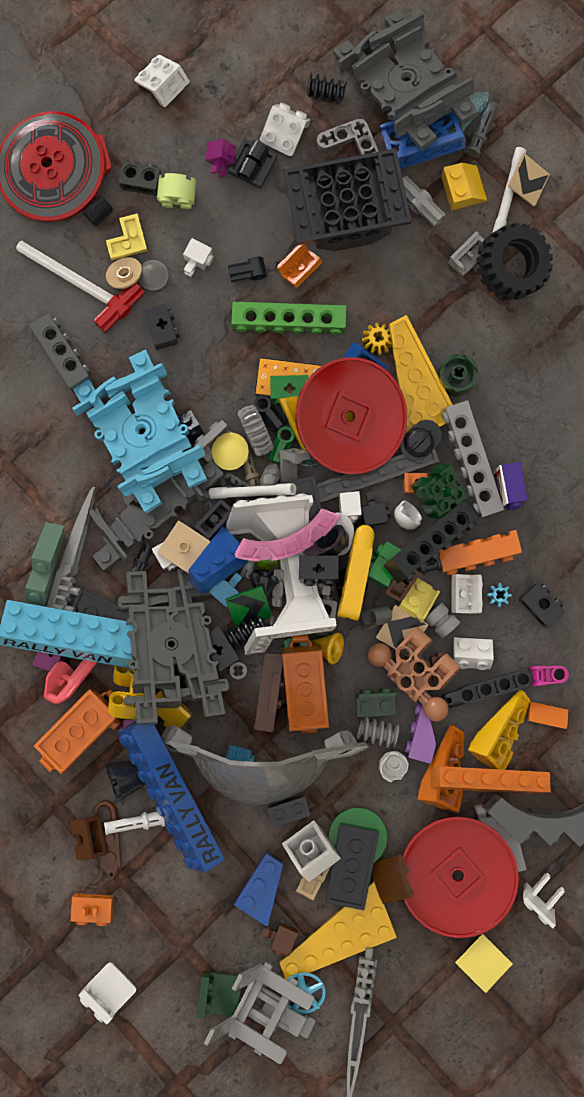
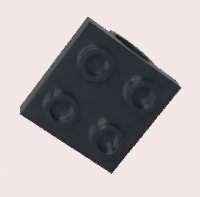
(253, 162)

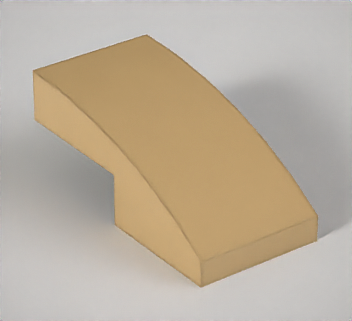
(310, 889)

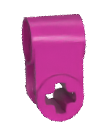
(545, 675)

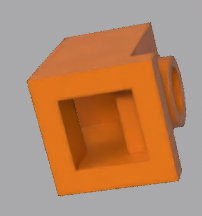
(408, 480)

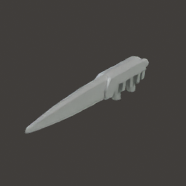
(70, 560)
(361, 1010)

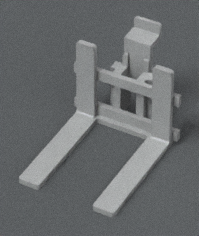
(273, 1014)

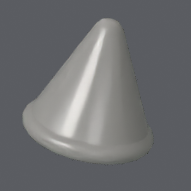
(153, 275)

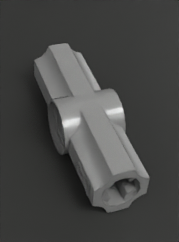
(422, 202)

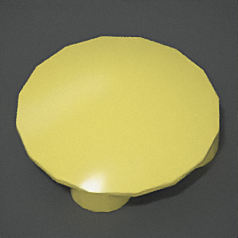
(230, 451)

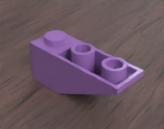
(422, 740)

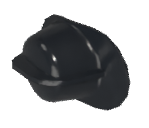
(421, 440)
(330, 544)

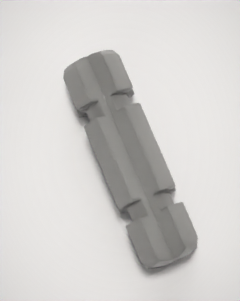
(278, 590)

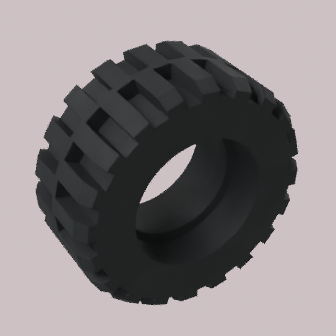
(535, 253)

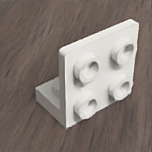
(163, 79)

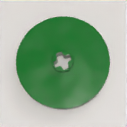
(362, 818)

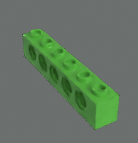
(336, 313)

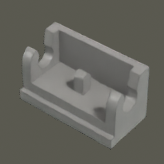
(466, 255)

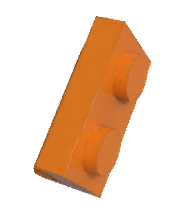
(298, 265)

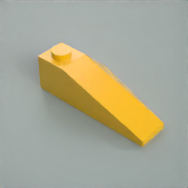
(494, 741)

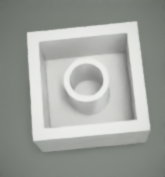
(311, 851)

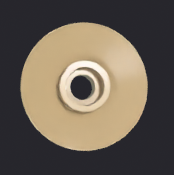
(124, 273)

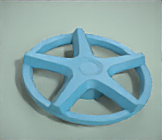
(301, 984)

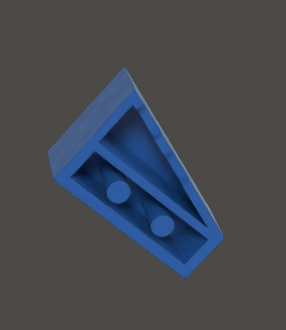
(216, 562)
(260, 889)

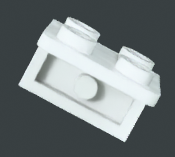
(284, 128)
(107, 992)

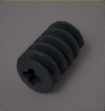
(326, 89)
(243, 634)

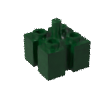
(439, 491)

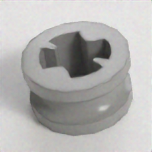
(232, 670)

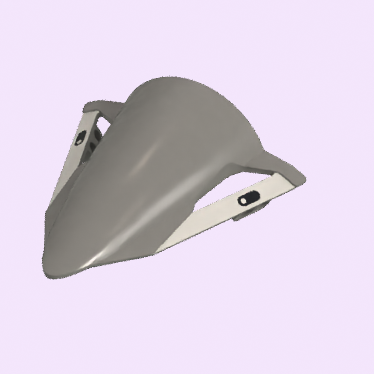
(261, 781)

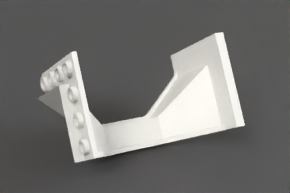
(270, 521)

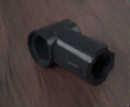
(252, 269)
(270, 414)

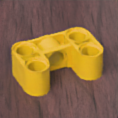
(122, 677)

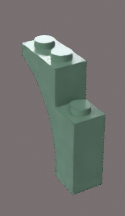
(44, 564)

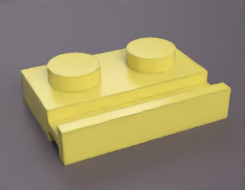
(419, 600)

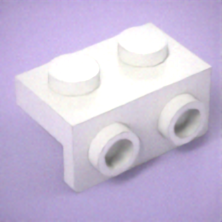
(467, 594)
(473, 653)

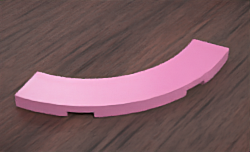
(289, 545)

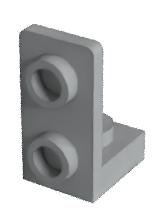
(288, 463)

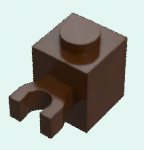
(282, 938)

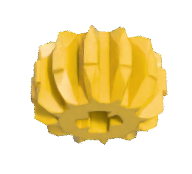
(372, 334)

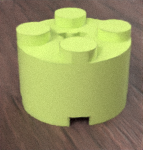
(176, 190)

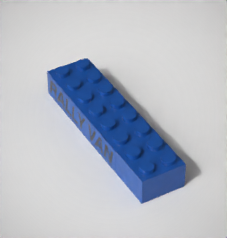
(171, 796)

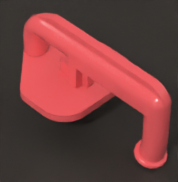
(63, 680)

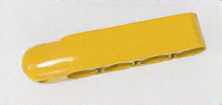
(356, 573)

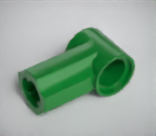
(281, 444)

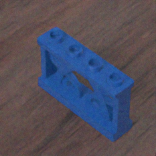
(445, 143)

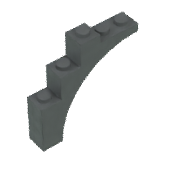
(547, 826)

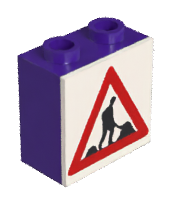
(510, 485)

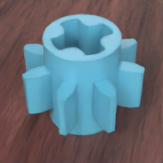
(493, 594)

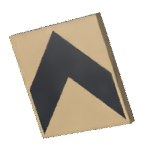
(528, 180)
(399, 628)

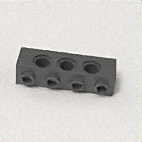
(42, 329)

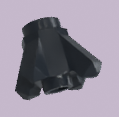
(265, 579)

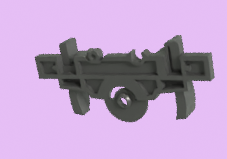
(137, 524)

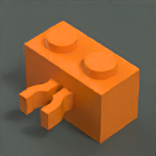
(92, 908)

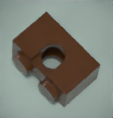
(85, 846)

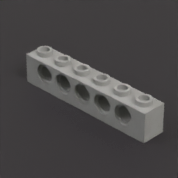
(463, 411)

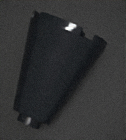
(123, 778)

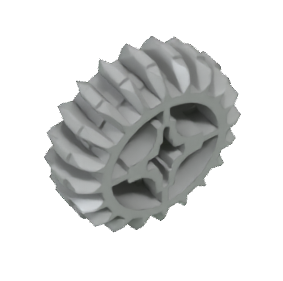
(255, 430)

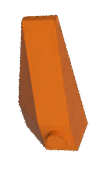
(447, 755)

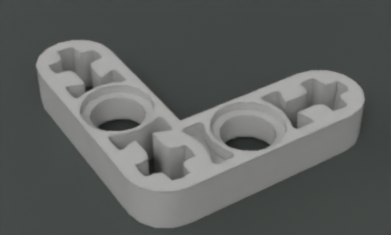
(352, 135)

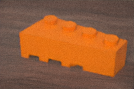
(480, 552)

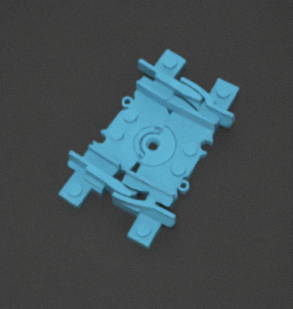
(145, 457)

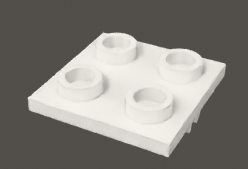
(533, 902)

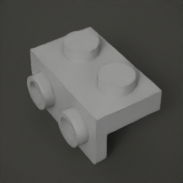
(207, 441)

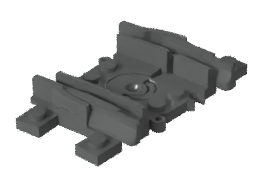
(415, 102)
(162, 618)

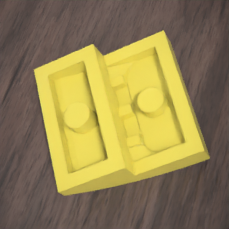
(484, 963)

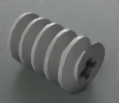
(378, 732)

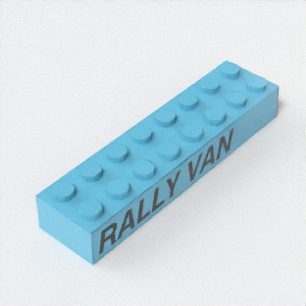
(66, 633)

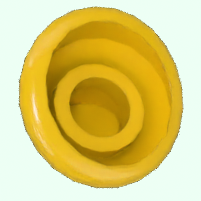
(331, 646)

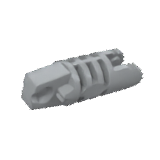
(270, 475)

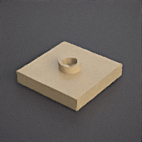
(183, 546)

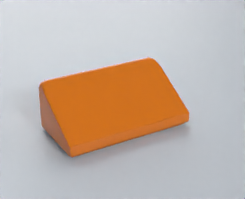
(547, 715)

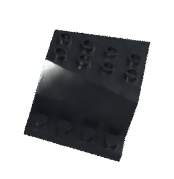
(347, 200)

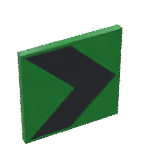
(248, 605)

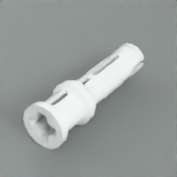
(145, 820)

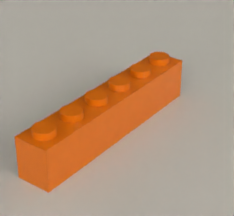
(490, 780)

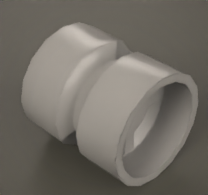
(441, 620)

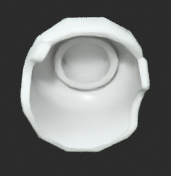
(407, 516)
(393, 766)

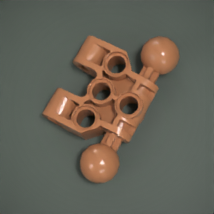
(445, 669)

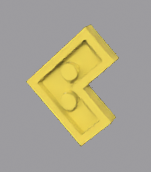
(132, 241)

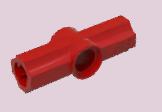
(118, 307)

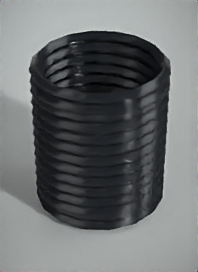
(98, 210)

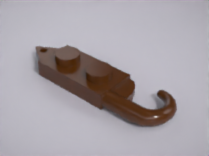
(112, 860)

